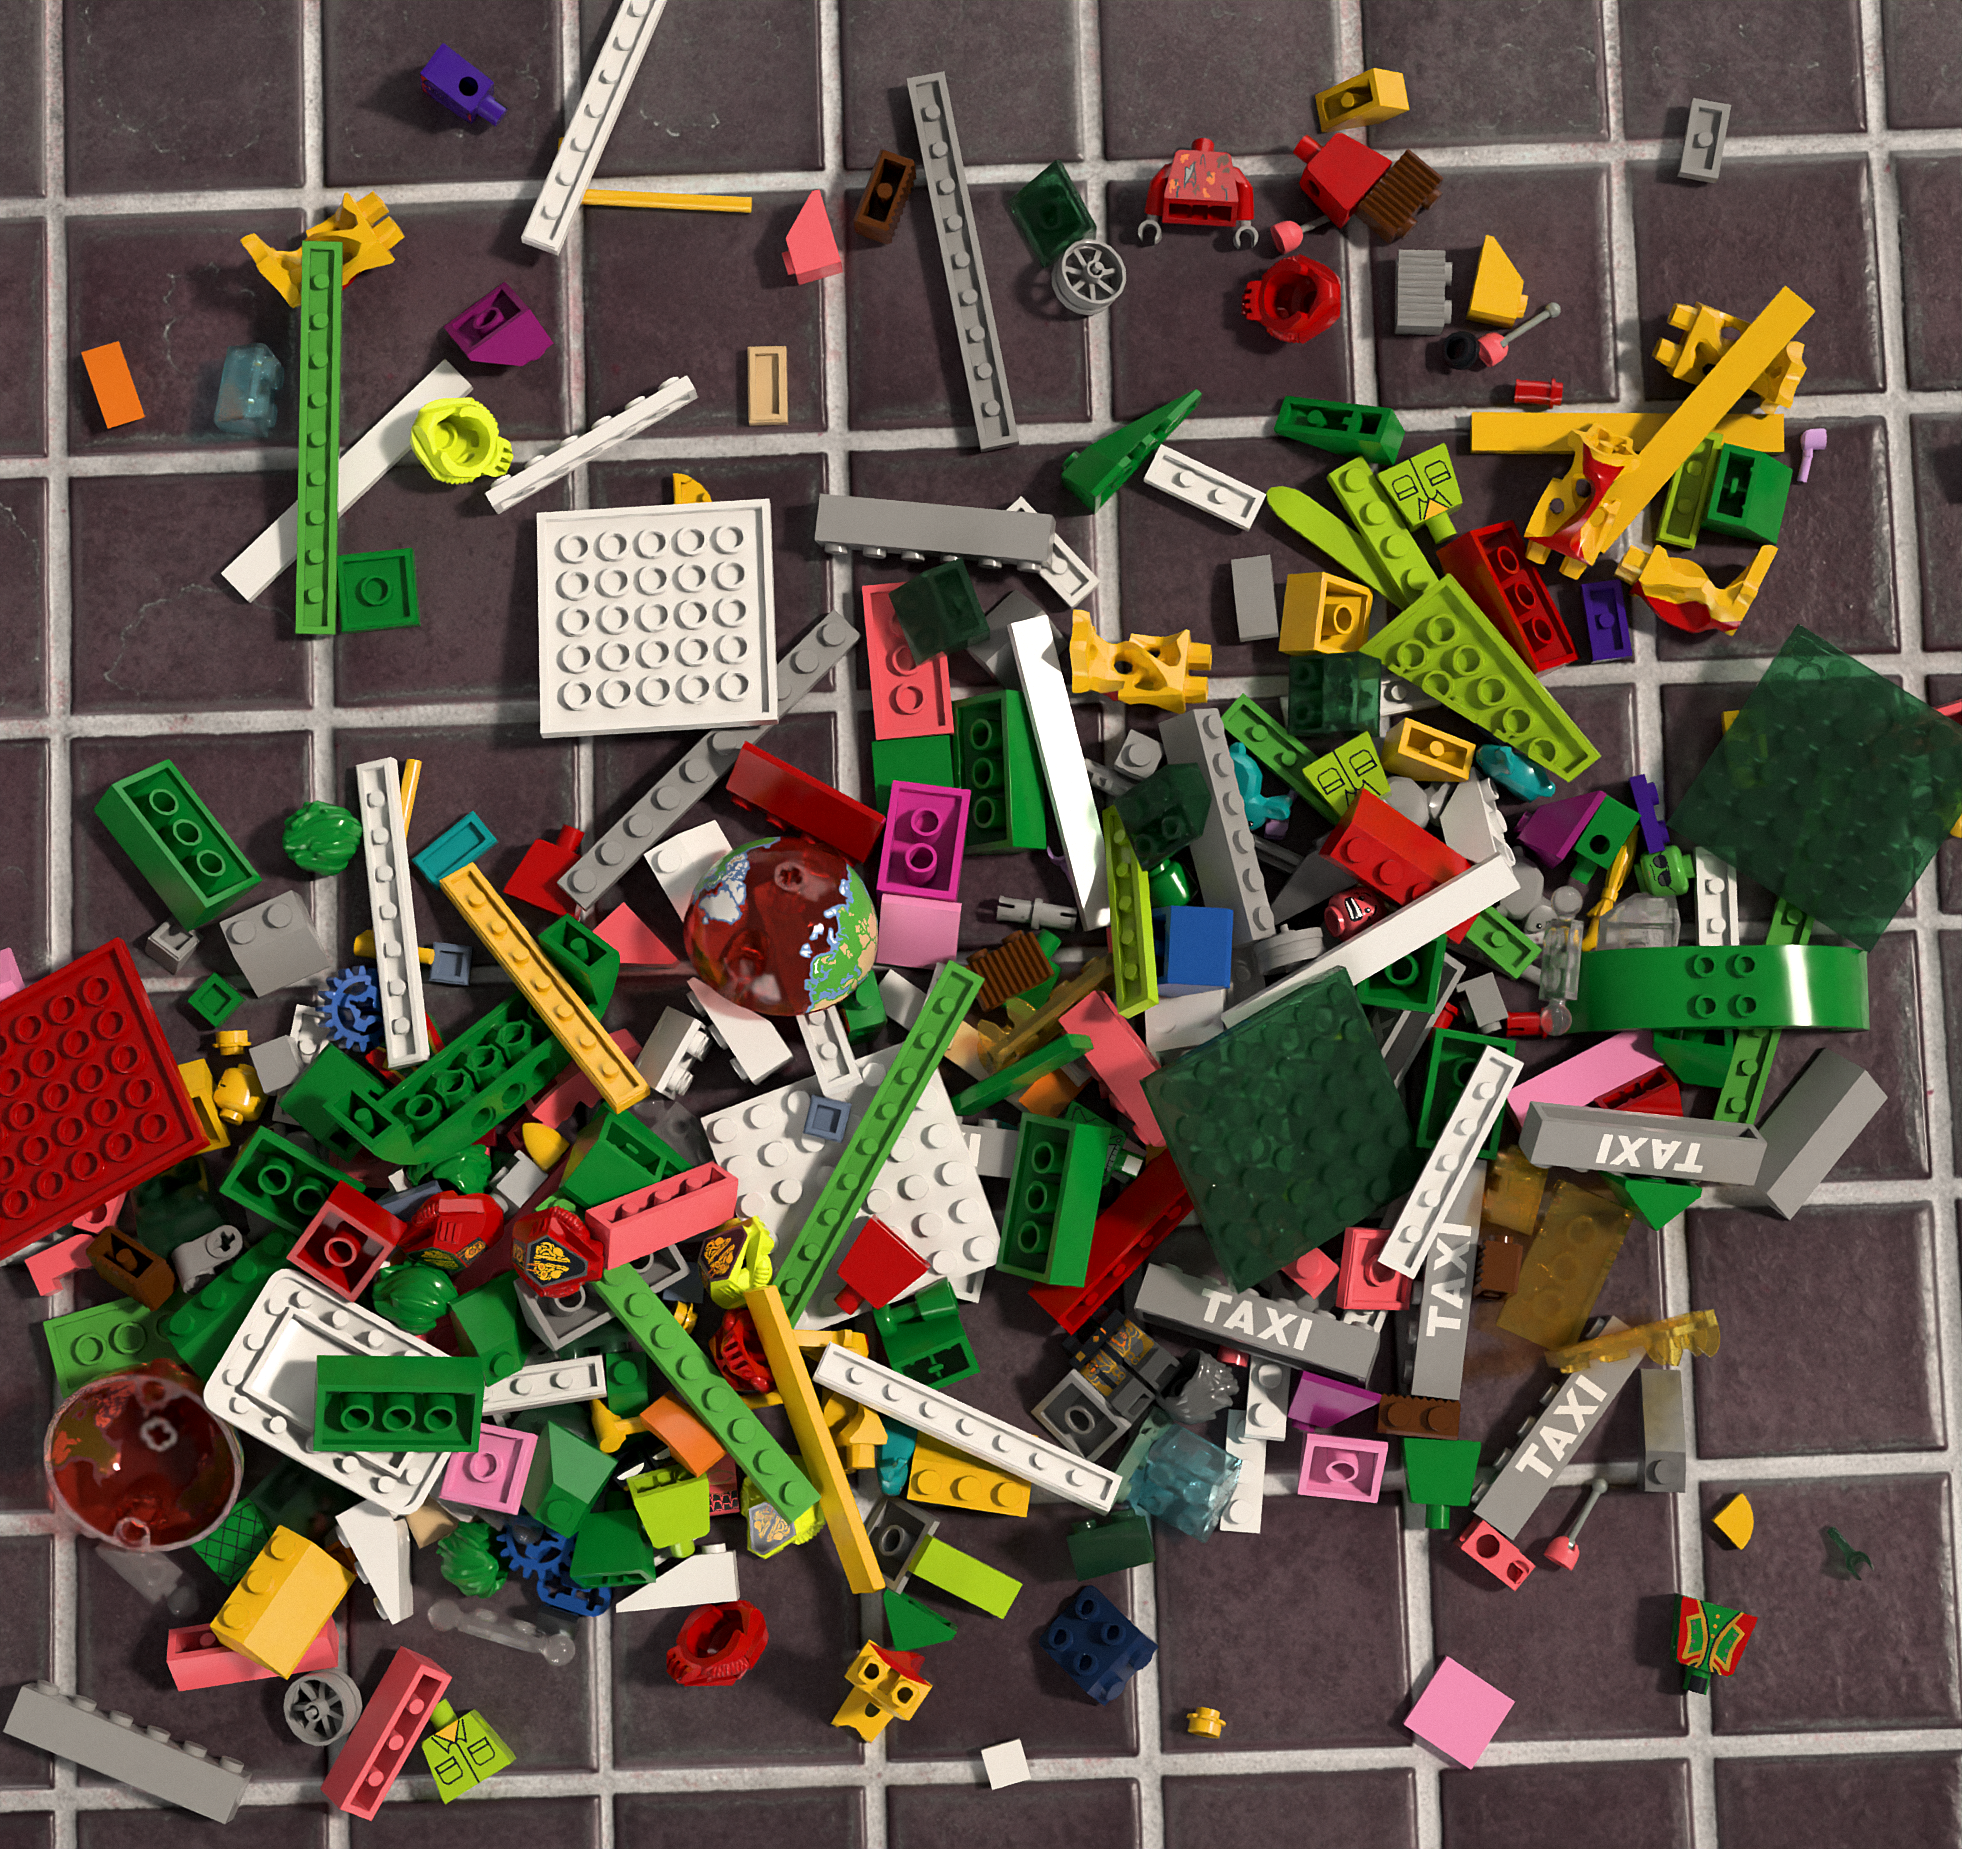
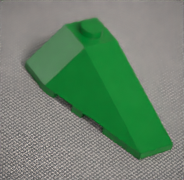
(1112, 460)

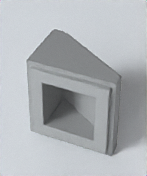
(172, 944)

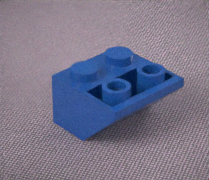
(1192, 949)

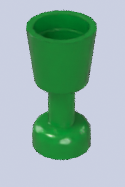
(931, 1303)

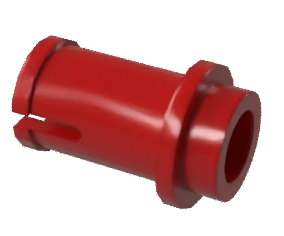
(1538, 392)
(1524, 1024)

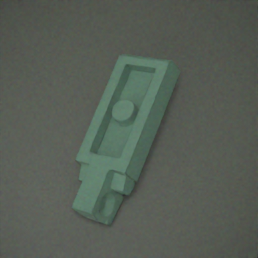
(1137, 1449)

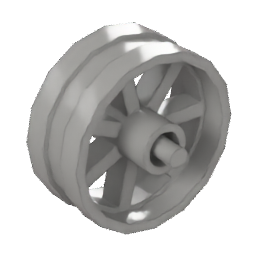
(1087, 277)
(1289, 950)
(324, 1705)

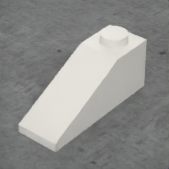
(697, 1580)

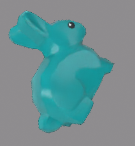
(1515, 772)
(1249, 781)
(895, 1456)

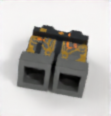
(1108, 1354)

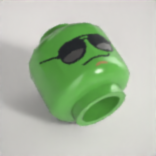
(1664, 872)

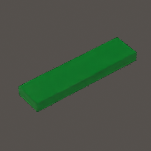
(1021, 1073)

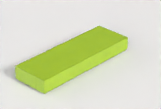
(1688, 495)
(964, 1576)

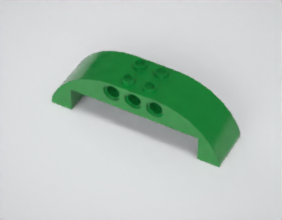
(1721, 989)
(483, 1070)

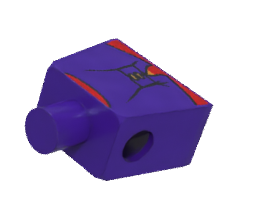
(449, 76)

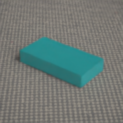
(455, 849)

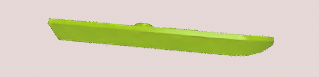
(1332, 538)

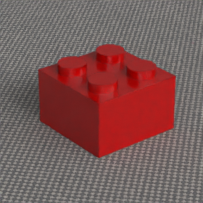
(347, 1241)

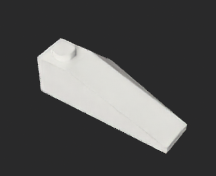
(685, 859)

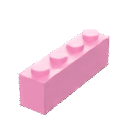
(1587, 1074)

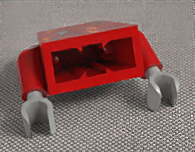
(1200, 190)

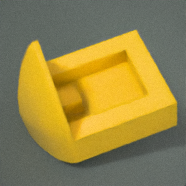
(543, 1144)

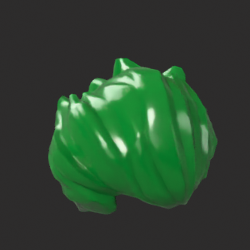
(321, 837)
(463, 1172)
(413, 1295)
(474, 1559)

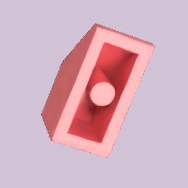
(811, 244)
(634, 940)

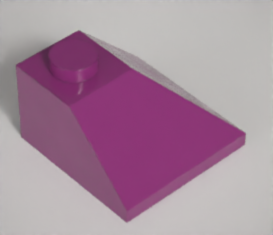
(499, 330)
(1556, 826)
(1325, 1401)

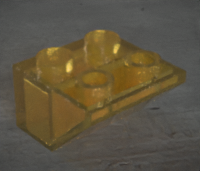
(1513, 1192)

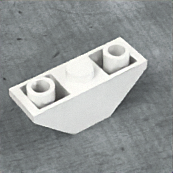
(1473, 822)

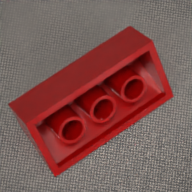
(1511, 594)
(804, 804)
(1392, 855)

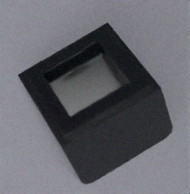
(556, 1620)

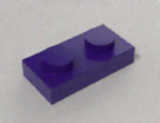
(1605, 621)
(1644, 797)

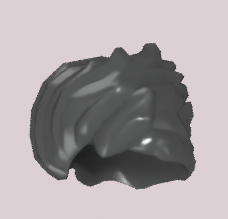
(1198, 1389)

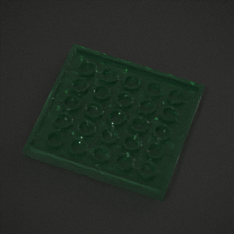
(1829, 788)
(1286, 1128)

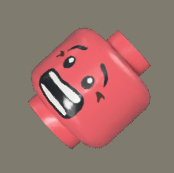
(1353, 912)

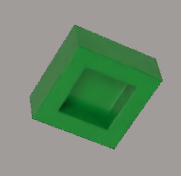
(216, 1000)

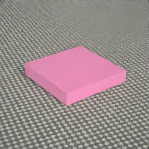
(917, 931)
(494, 1474)
(1458, 1712)

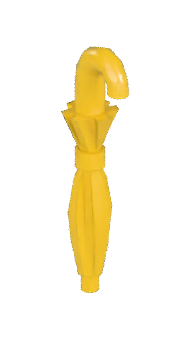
(1615, 878)

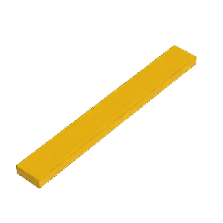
(1705, 408)
(1550, 431)
(545, 988)
(814, 1439)

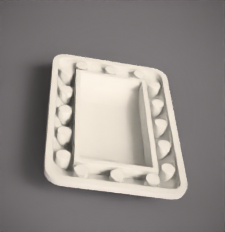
(270, 1382)

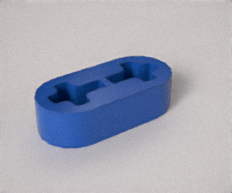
(572, 1601)

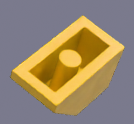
(1362, 100)
(1496, 288)
(1426, 753)

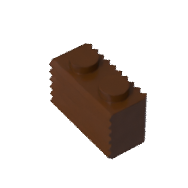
(885, 197)
(1399, 197)
(1009, 969)
(132, 1268)
(1497, 1269)
(1417, 1416)

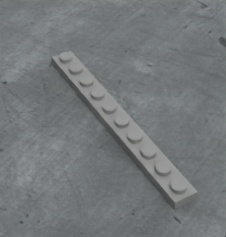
(962, 262)
(702, 768)

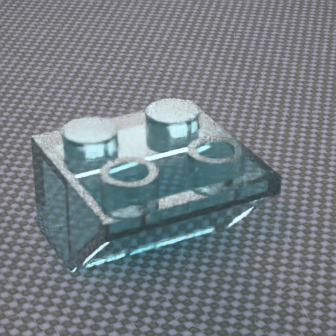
(249, 390)
(1188, 1482)

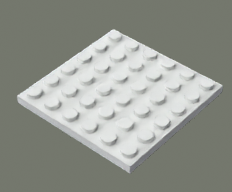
(656, 618)
(922, 1192)

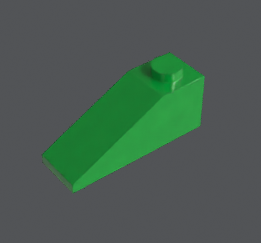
(1342, 428)
(629, 1388)

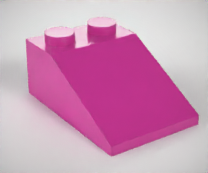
(923, 842)

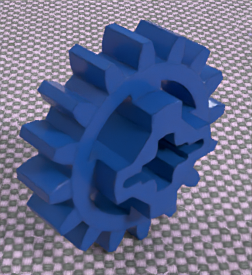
(344, 1018)
(535, 1554)

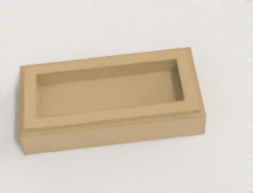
(767, 385)

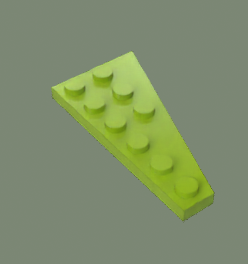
(1468, 665)

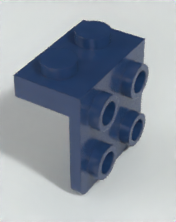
(1097, 1645)

